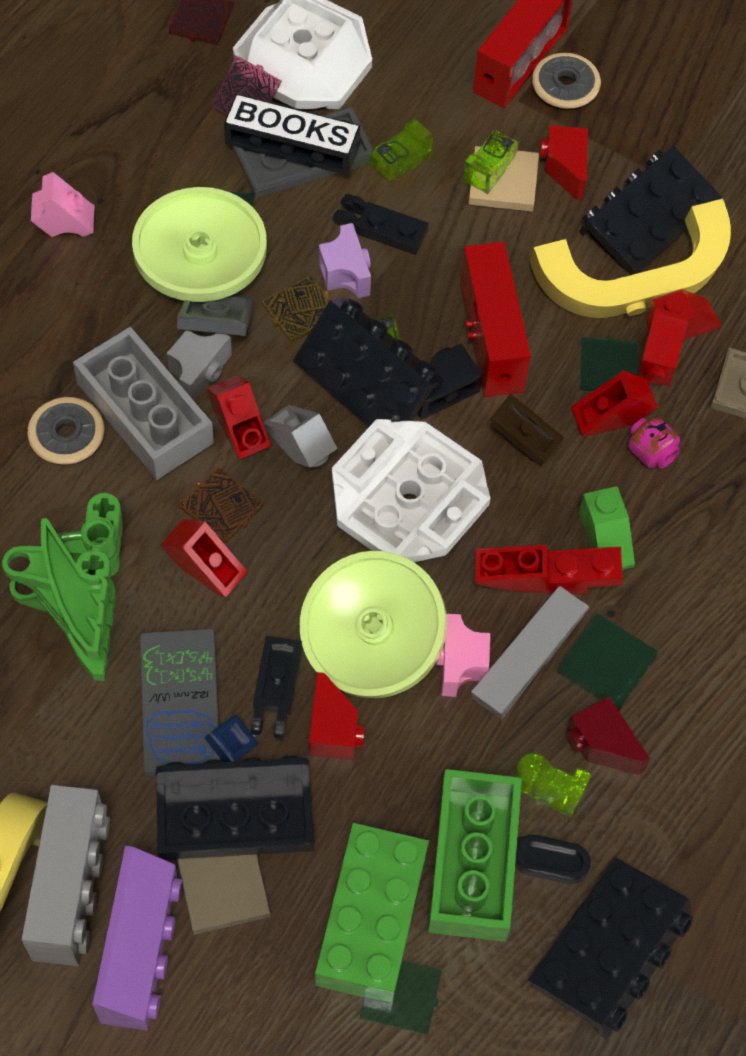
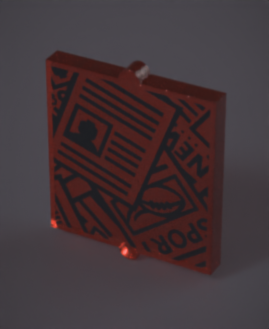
(201, 20)

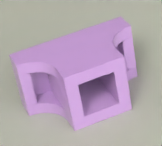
(346, 263)

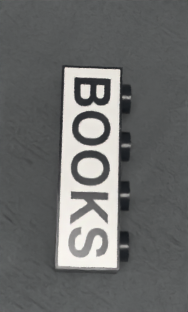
(292, 134)

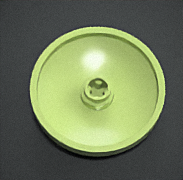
(199, 244)
(373, 624)

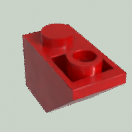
(239, 416)

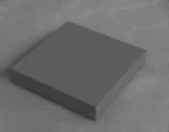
(222, 316)

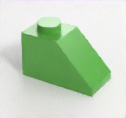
(607, 522)

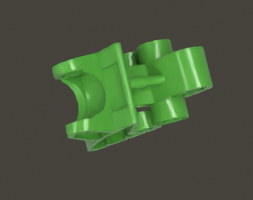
(65, 589)

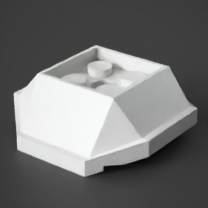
(311, 48)
(404, 460)

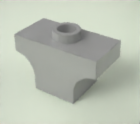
(198, 360)

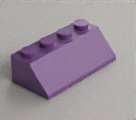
(136, 941)

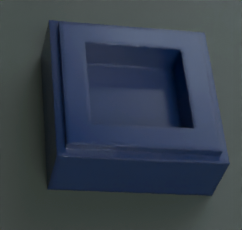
(231, 740)

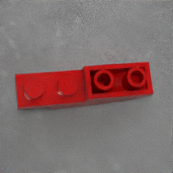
(543, 571)

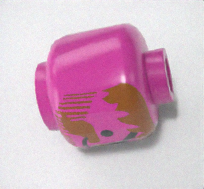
(654, 442)

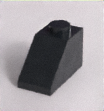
(460, 379)

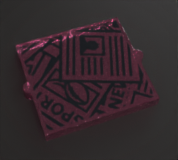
(245, 80)

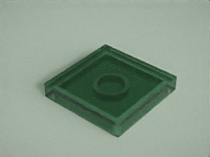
(607, 661)

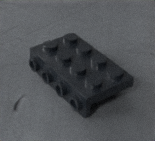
(649, 210)
(366, 365)
(234, 808)
(613, 947)

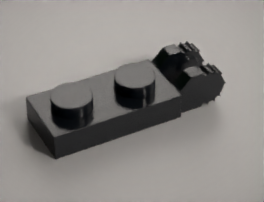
(382, 224)
(276, 683)

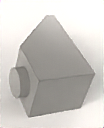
(301, 435)

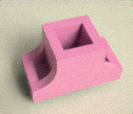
(61, 208)
(463, 655)

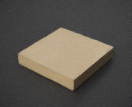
(514, 189)

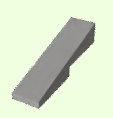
(529, 652)

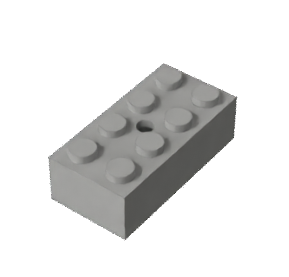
(143, 403)
(65, 876)

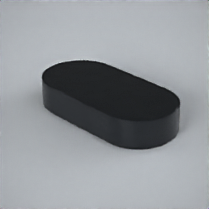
(552, 859)

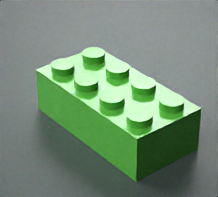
(475, 855)
(371, 913)

